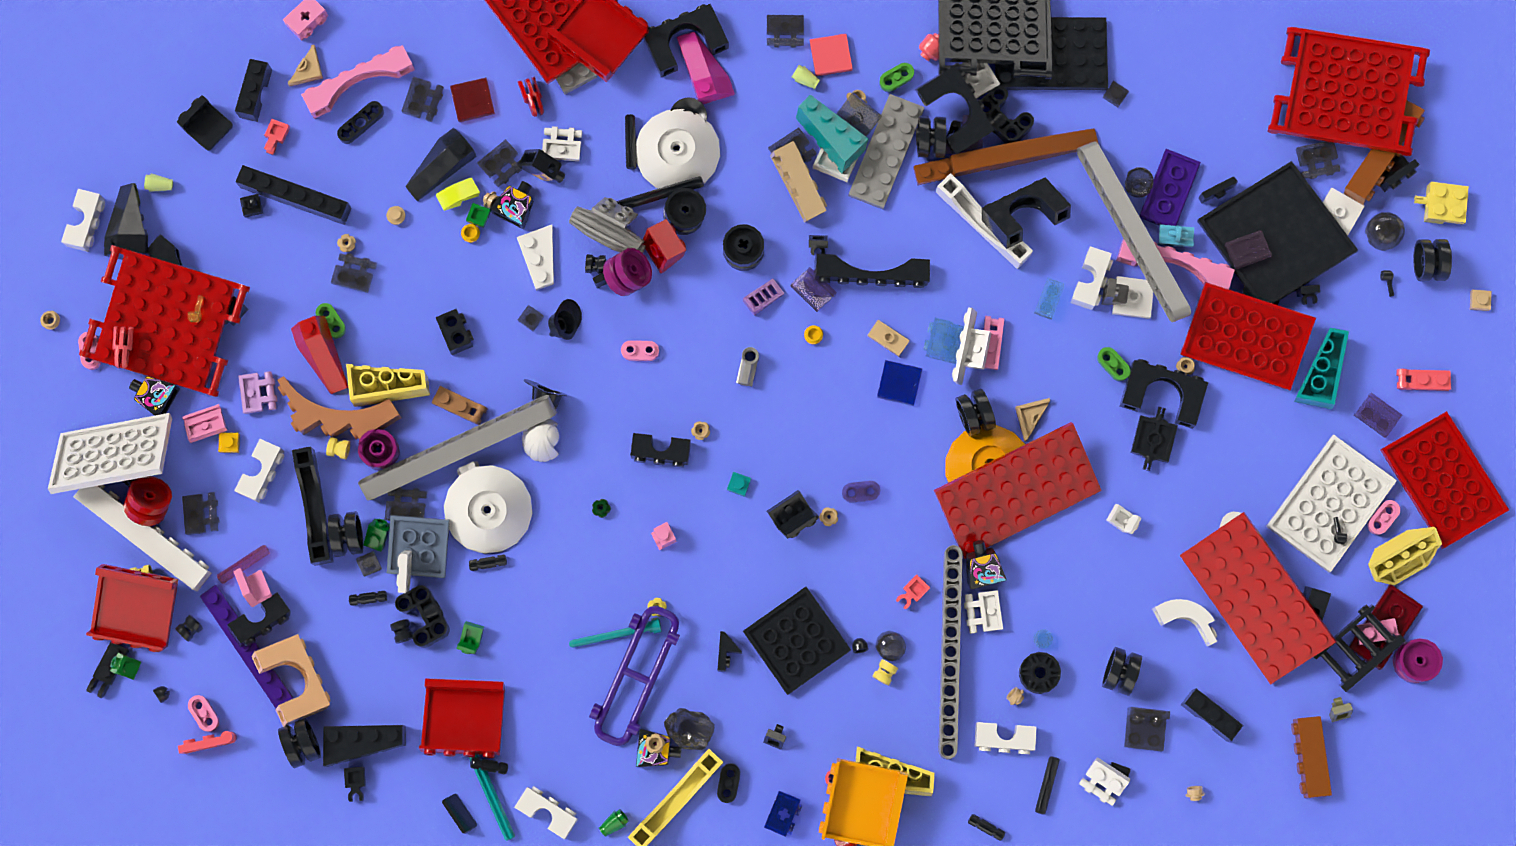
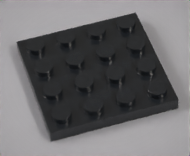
(796, 640)

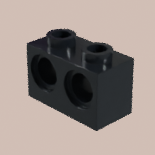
(450, 333)

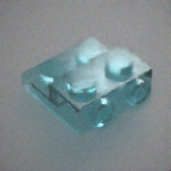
(943, 340)

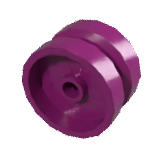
(627, 272)
(1427, 665)

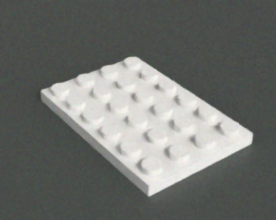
(110, 453)
(1334, 485)

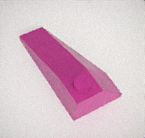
(706, 74)

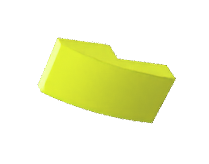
(456, 193)

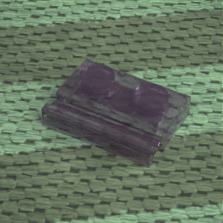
(1248, 249)
(812, 291)
(1378, 415)

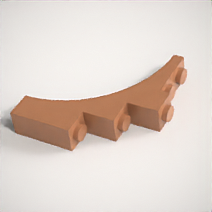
(336, 421)

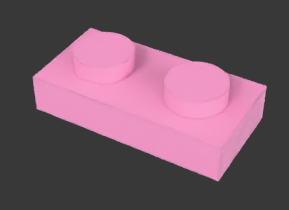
(1373, 635)

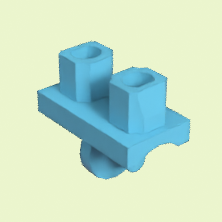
(1176, 235)

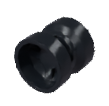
(599, 263)
(192, 626)
(401, 631)

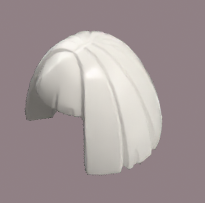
(540, 441)

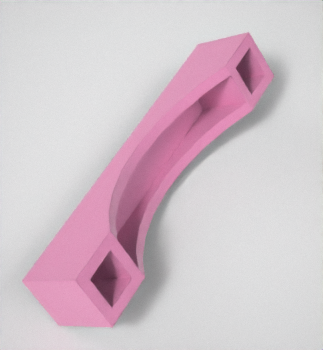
(323, 97)
(1202, 268)

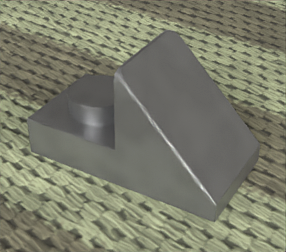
(1114, 293)

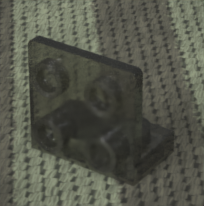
(1145, 728)

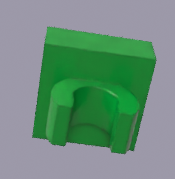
(478, 215)

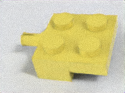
(1444, 203)

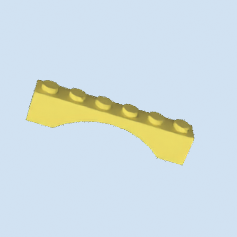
(676, 799)

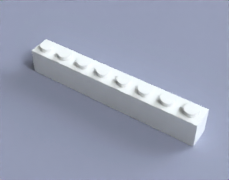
(146, 538)

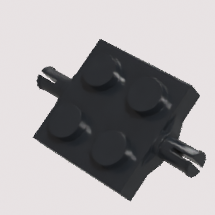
(1154, 438)

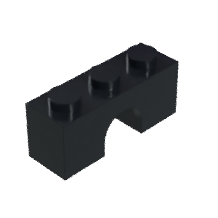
(249, 99)
(677, 453)
(246, 631)
(1211, 713)

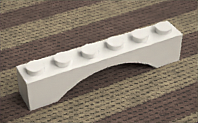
(965, 205)

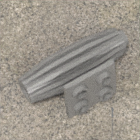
(608, 225)

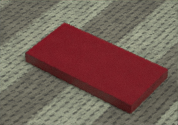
(1390, 605)

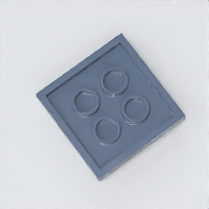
(426, 540)

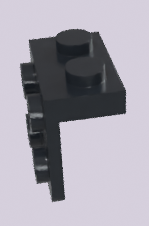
(204, 123)
(1399, 171)
(792, 515)

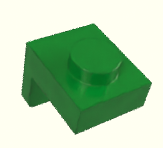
(377, 534)
(470, 638)

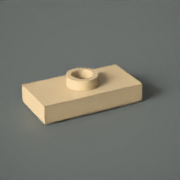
(888, 338)

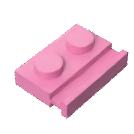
(204, 423)

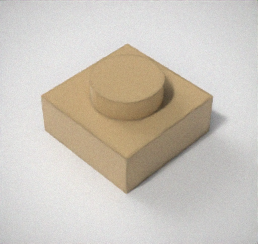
(1480, 300)

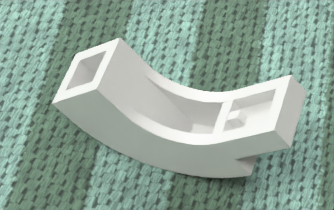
(1189, 611)

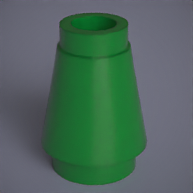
(614, 822)

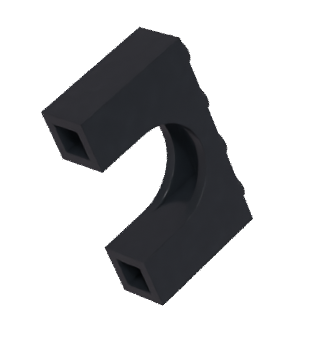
(700, 20)
(977, 123)
(1038, 195)
(1189, 388)

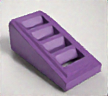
(755, 310)

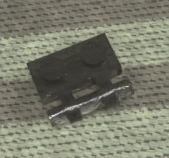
(785, 25)
(417, 97)
(800, 141)
(1318, 153)
(497, 159)
(352, 278)
(405, 508)
(195, 516)

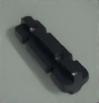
(488, 562)
(366, 598)
(489, 765)
(986, 827)

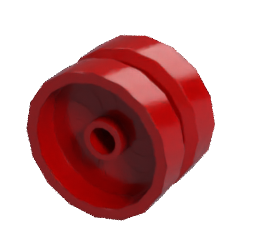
(147, 501)

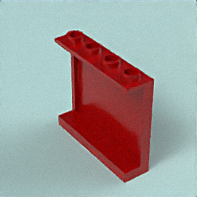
(599, 34)
(133, 607)
(462, 717)

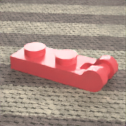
(1424, 379)
(208, 742)

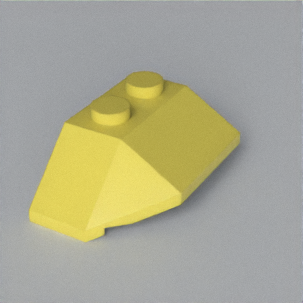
(1404, 555)

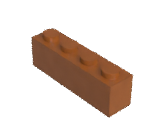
(1311, 756)

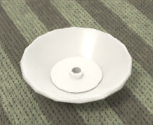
(697, 153)
(508, 503)

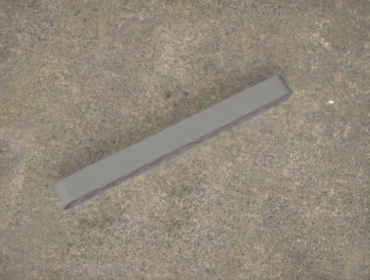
(1134, 232)
(457, 447)
(946, 661)

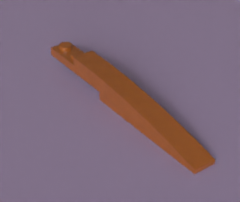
(1003, 155)

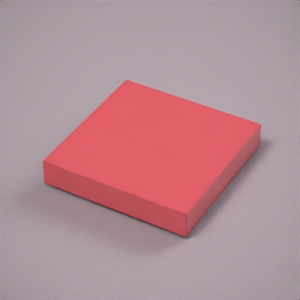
(830, 55)

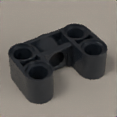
(1002, 123)
(430, 612)

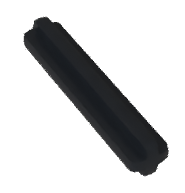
(630, 141)
(1047, 785)

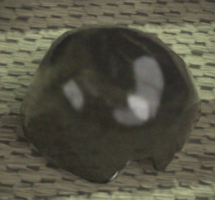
(1139, 182)
(890, 645)

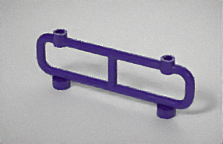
(600, 712)

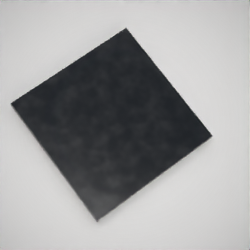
(1295, 225)

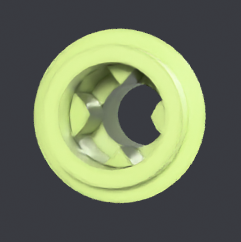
(805, 77)
(157, 183)

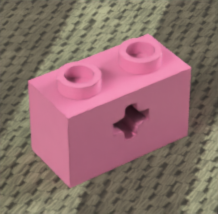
(299, 25)

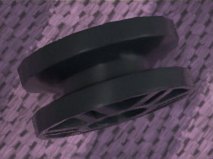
(1048, 664)

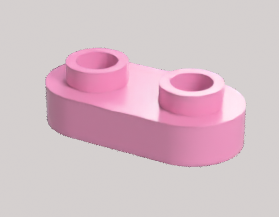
(639, 352)
(94, 364)
(1383, 518)
(203, 714)

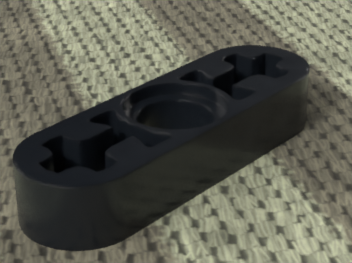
(360, 130)

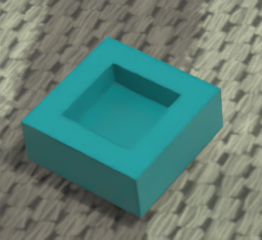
(738, 484)

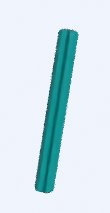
(494, 803)

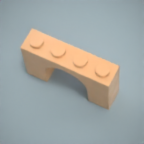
(293, 653)

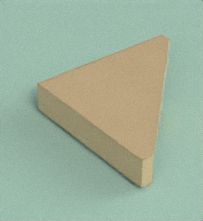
(308, 69)
(1029, 415)

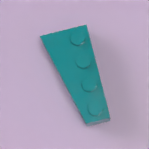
(1324, 374)

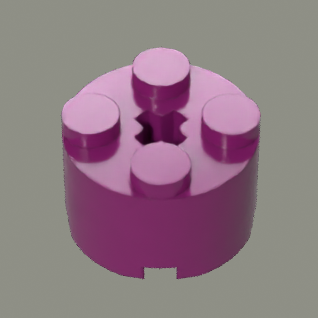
(369, 454)

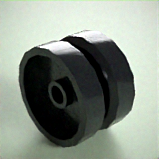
(930, 136)
(692, 203)
(741, 258)
(1432, 259)
(975, 412)
(345, 534)
(1122, 671)
(299, 743)

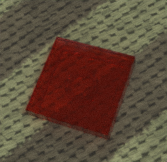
(472, 99)

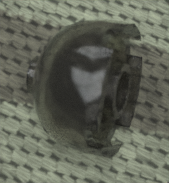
(1385, 231)

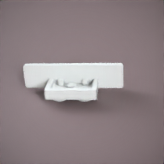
(972, 349)

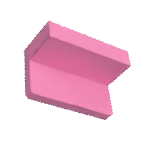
(254, 587)

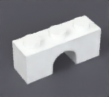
(81, 235)
(1097, 263)
(255, 486)
(1022, 740)
(562, 820)

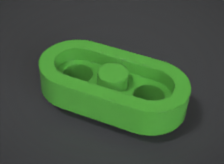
(894, 75)
(333, 319)
(1113, 364)

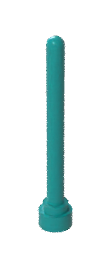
(652, 626)

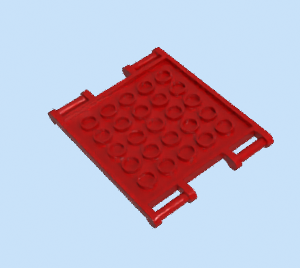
(1349, 90)
(156, 302)

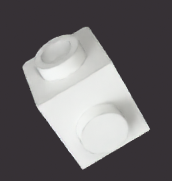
(1123, 519)

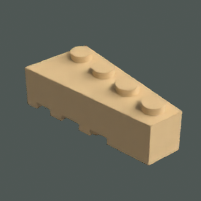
(798, 181)

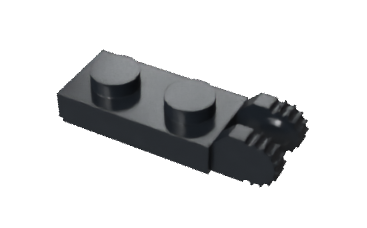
(103, 669)

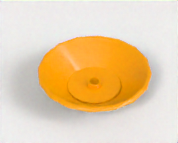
(975, 451)

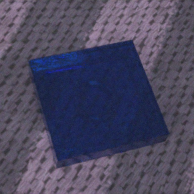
(899, 383)

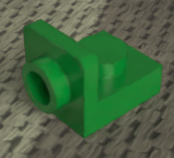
(125, 666)

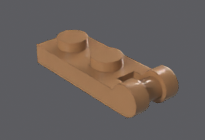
(458, 405)

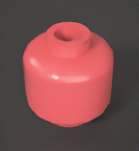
(929, 47)

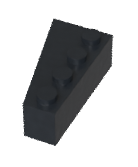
(353, 742)

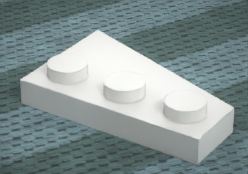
(538, 255)

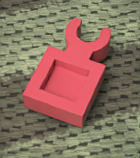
(914, 590)

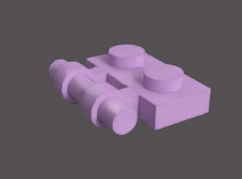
(251, 392)

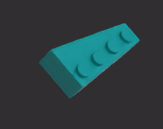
(832, 133)

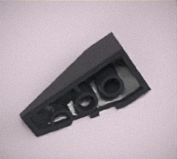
(444, 159)
(126, 224)

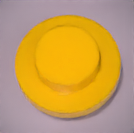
(470, 233)
(813, 334)

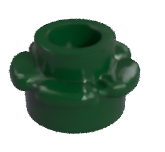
(601, 513)

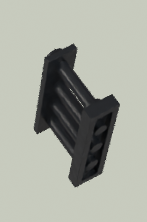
(1378, 655)

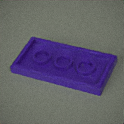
(1170, 189)

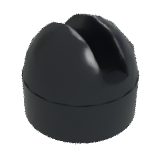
(859, 646)
(161, 693)

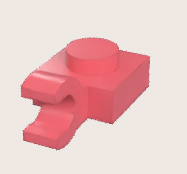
(275, 133)

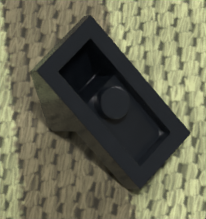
(726, 646)

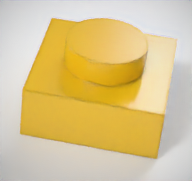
(229, 442)

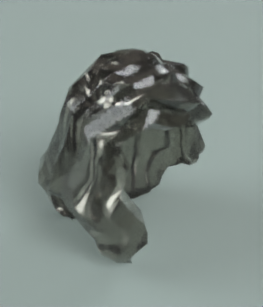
(689, 729)

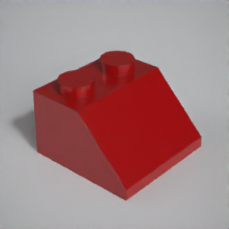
(663, 245)

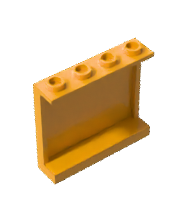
(863, 803)

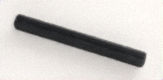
(660, 193)

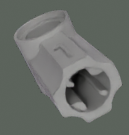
(747, 368)

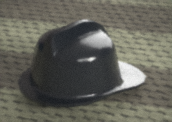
(565, 320)
(539, 390)

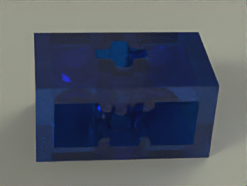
(774, 822)

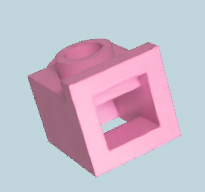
(663, 536)

